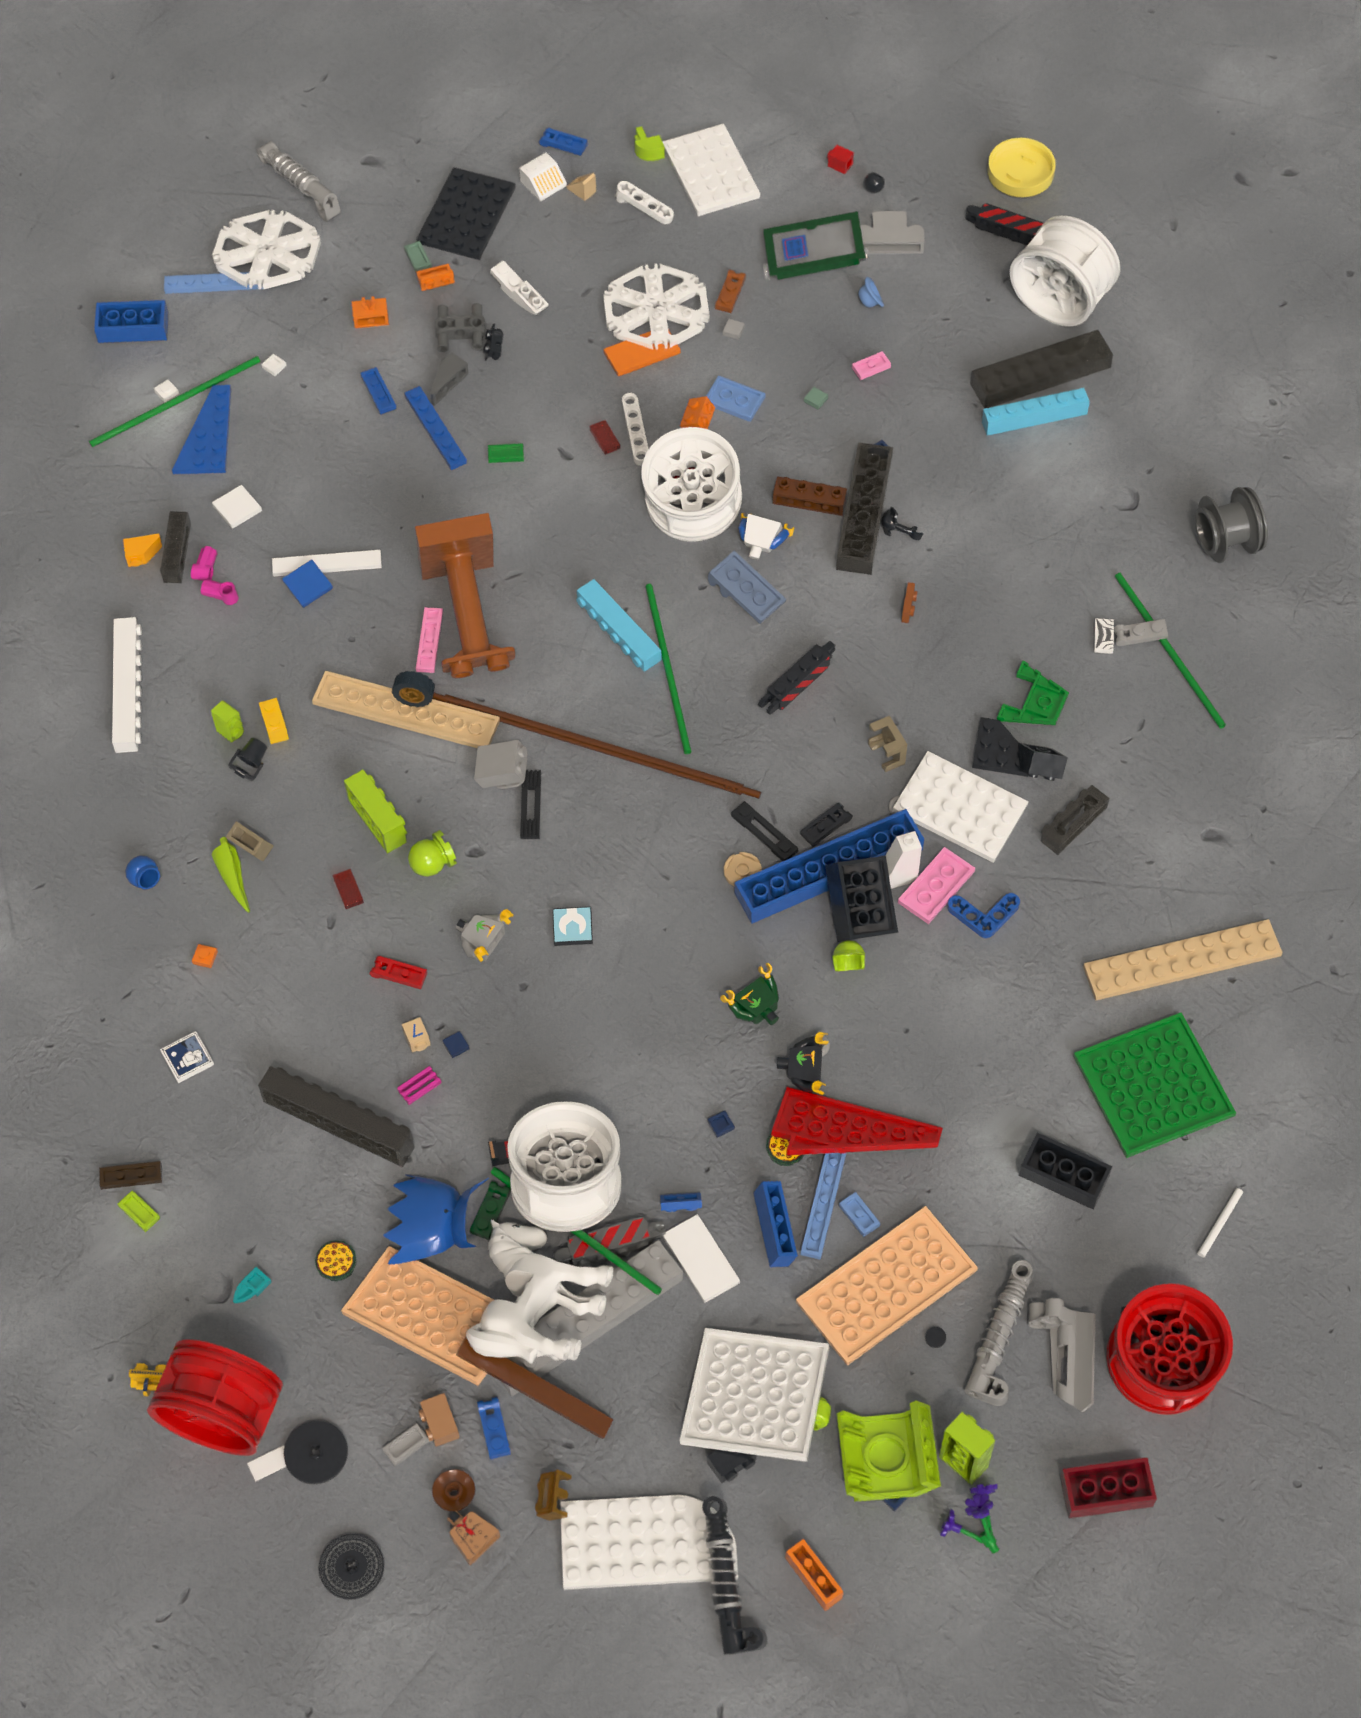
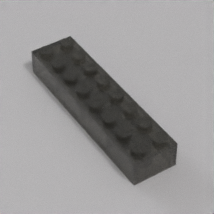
(1041, 369)
(864, 508)
(337, 1116)

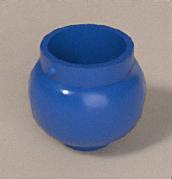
(142, 872)

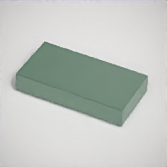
(417, 256)

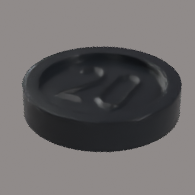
(935, 1337)

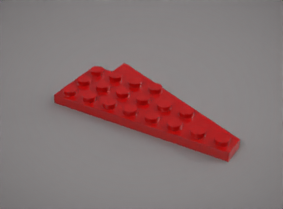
(834, 1126)

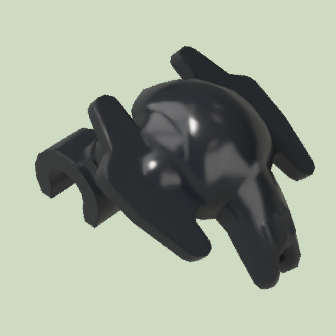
(890, 523)

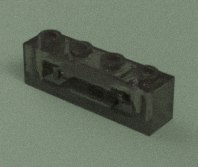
(175, 547)
(1054, 834)

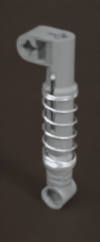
(309, 185)
(990, 1353)

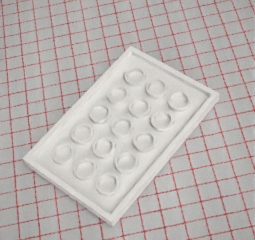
(711, 169)
(961, 806)

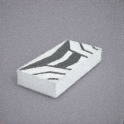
(1104, 636)

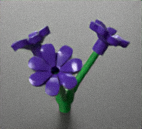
(978, 1508)

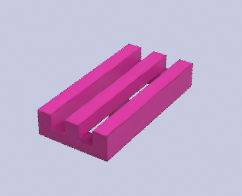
(437, 1081)

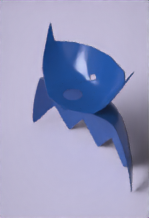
(424, 1224)

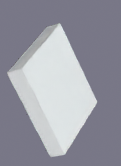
(236, 506)

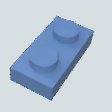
(859, 1214)

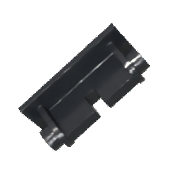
(493, 337)

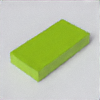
(138, 1211)

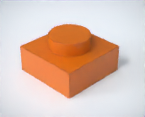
(204, 956)

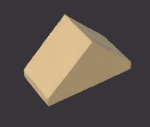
(583, 186)

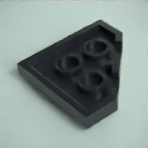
(996, 749)

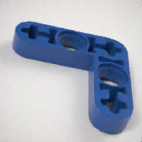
(986, 920)

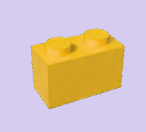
(273, 721)

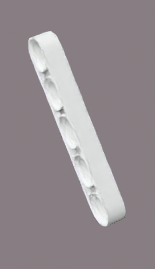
(635, 422)

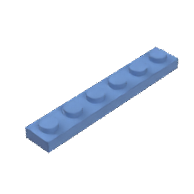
(202, 283)
(823, 1205)

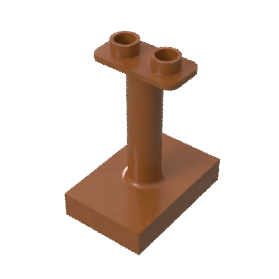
(456, 550)

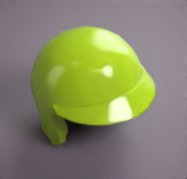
(848, 956)

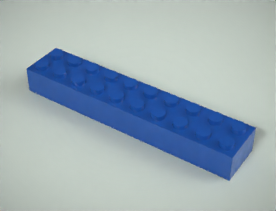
(806, 875)

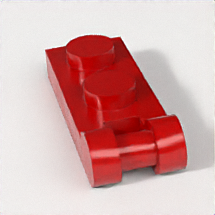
(399, 972)

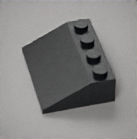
(861, 898)

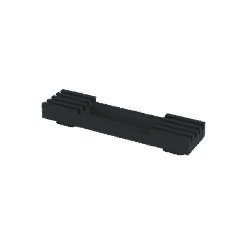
(745, 814)
(531, 828)

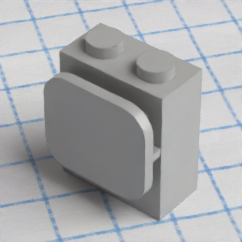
(501, 765)

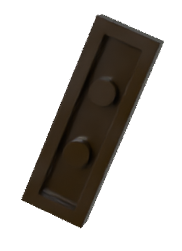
(130, 1175)

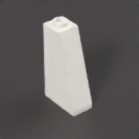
(904, 859)

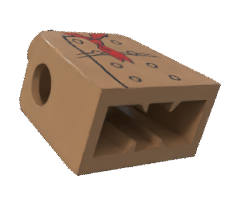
(472, 1535)

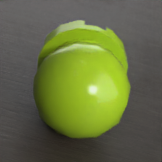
(430, 856)

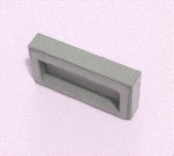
(405, 1444)

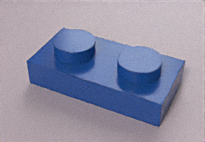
(675, 1202)

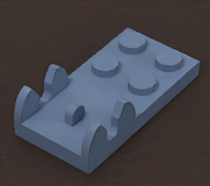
(746, 587)

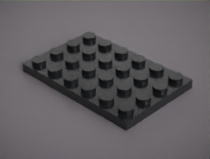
(466, 213)

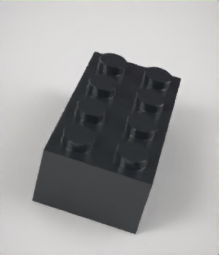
(1065, 1171)

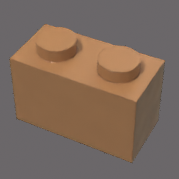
(439, 1420)

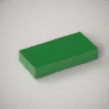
(505, 453)

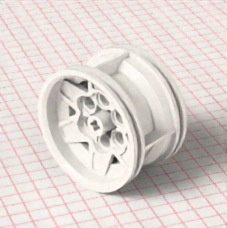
(1065, 270)
(672, 457)
(556, 1170)

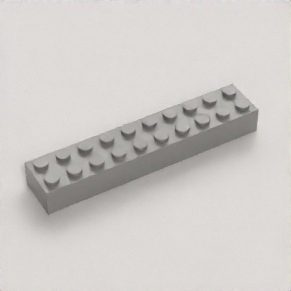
(623, 1299)

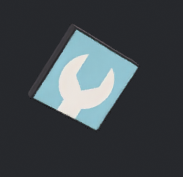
(572, 926)

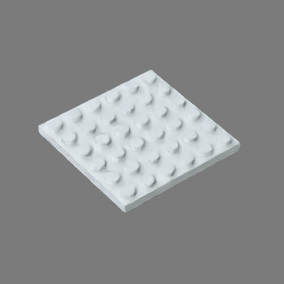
(755, 1394)

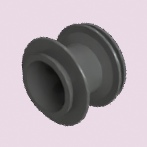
(1231, 524)

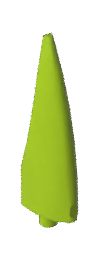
(229, 867)

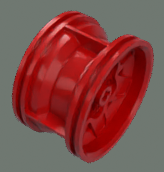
(1152, 1390)
(215, 1397)

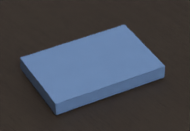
(735, 398)

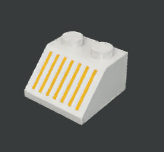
(542, 177)

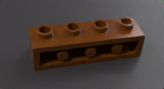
(809, 496)

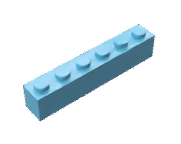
(1035, 411)
(618, 625)

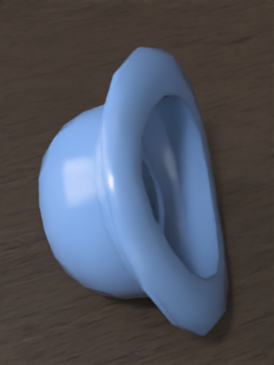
(869, 294)

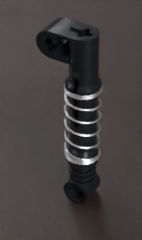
(725, 1583)

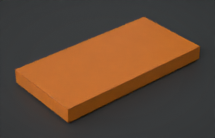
(629, 356)

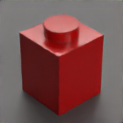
(840, 159)

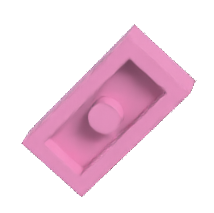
(871, 365)

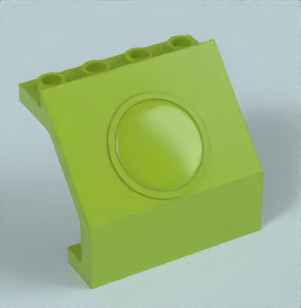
(889, 1454)

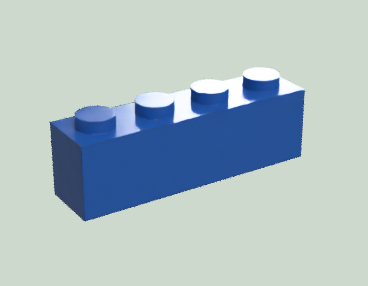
(775, 1224)

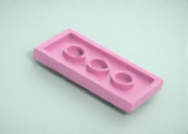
(936, 885)

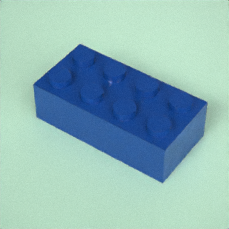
(131, 321)

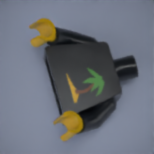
(805, 1063)

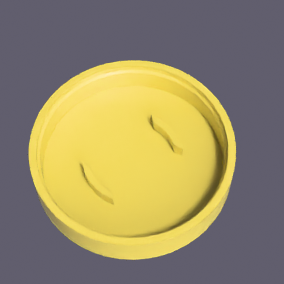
(1021, 167)

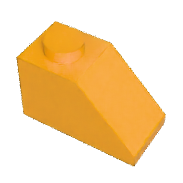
(141, 549)

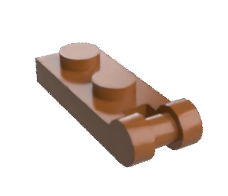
(730, 291)

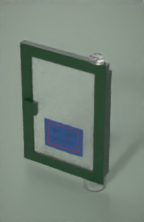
(814, 246)

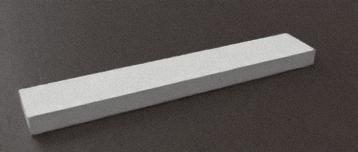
(329, 562)

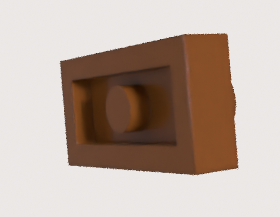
(908, 608)

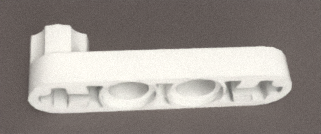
(626, 193)

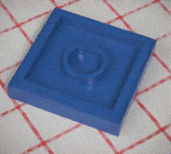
(307, 583)

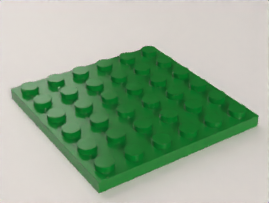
(1154, 1084)

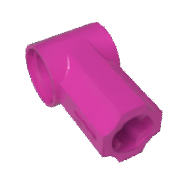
(204, 567)
(222, 591)

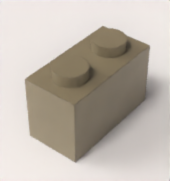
(249, 841)

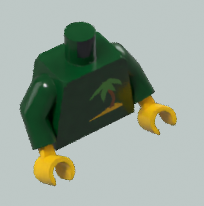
(757, 1000)

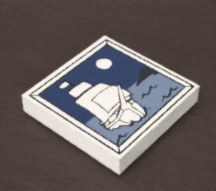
(187, 1057)

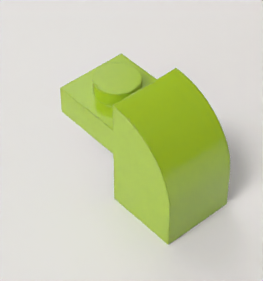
(648, 148)

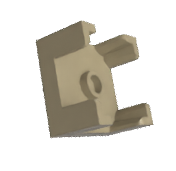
(890, 740)

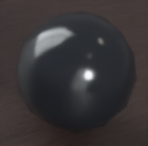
(874, 182)

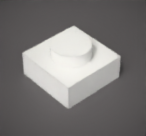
(166, 391)

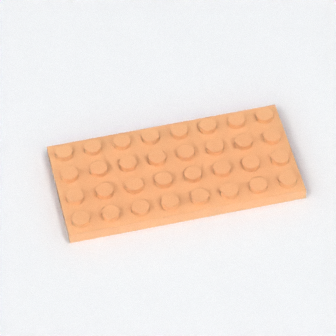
(886, 1285)
(419, 1311)

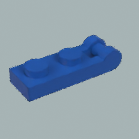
(563, 141)
(494, 1429)

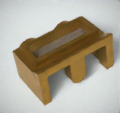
(549, 1493)

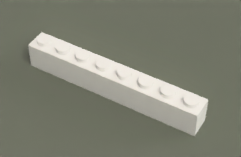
(126, 685)

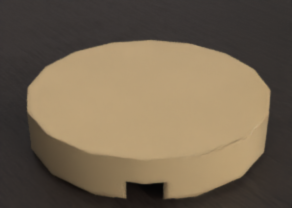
(740, 866)

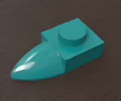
(251, 1286)

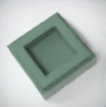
(816, 398)

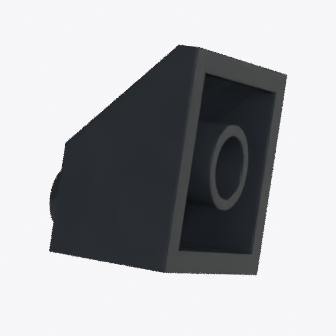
(1041, 761)

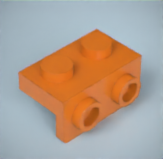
(435, 277)
(698, 413)

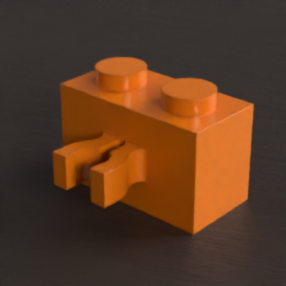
(370, 312)

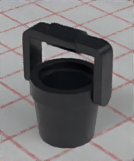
(251, 755)

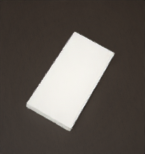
(701, 1258)

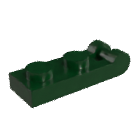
(490, 1210)

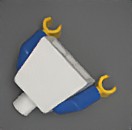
(762, 534)

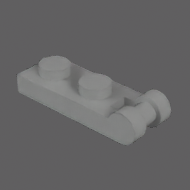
(1141, 632)

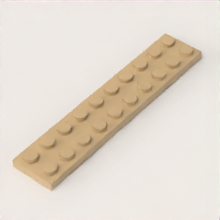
(378, 704)
(1182, 959)

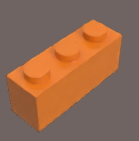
(814, 1575)

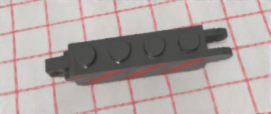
(618, 1238)

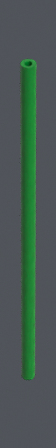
(174, 401)
(1172, 653)
(668, 669)
(597, 1246)

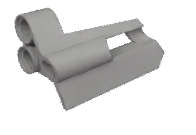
(1071, 1337)

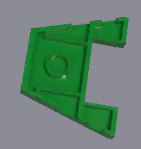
(1042, 704)

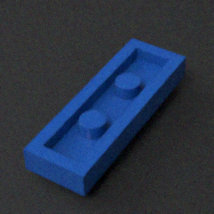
(378, 390)

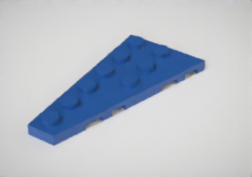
(208, 439)

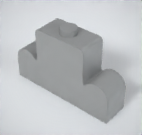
(891, 234)

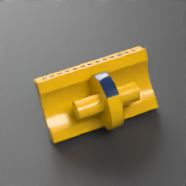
(145, 1379)

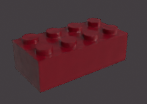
(1108, 1487)

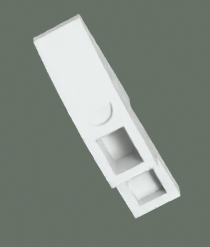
(517, 290)

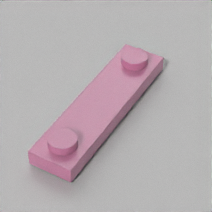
(429, 640)

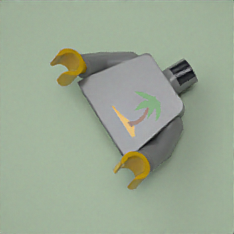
(483, 934)

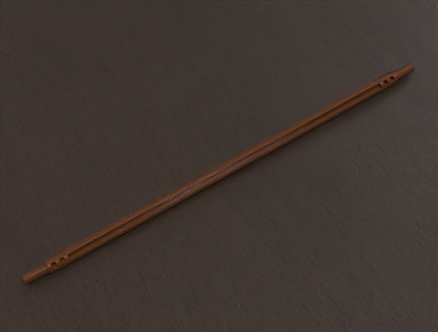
(604, 747)

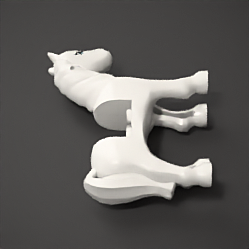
(536, 1280)

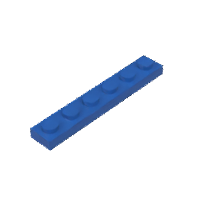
(435, 428)

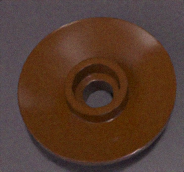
(453, 1481)

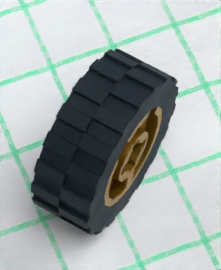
(413, 689)

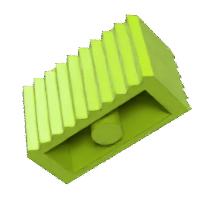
(227, 721)

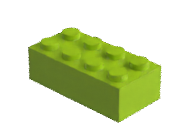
(376, 811)
(967, 1448)

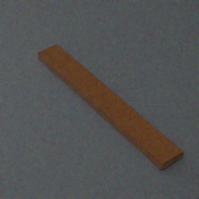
(538, 1390)

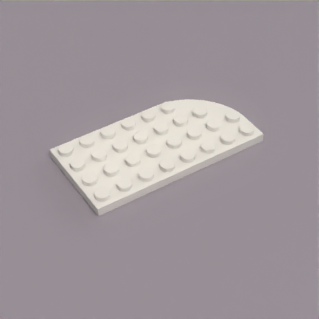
(636, 1542)

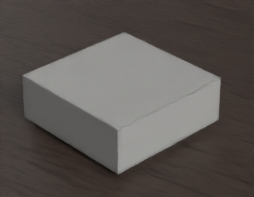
(733, 329)

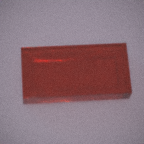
(605, 437)
(348, 889)

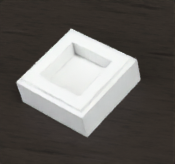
(274, 365)

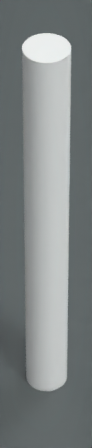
(1220, 1222)

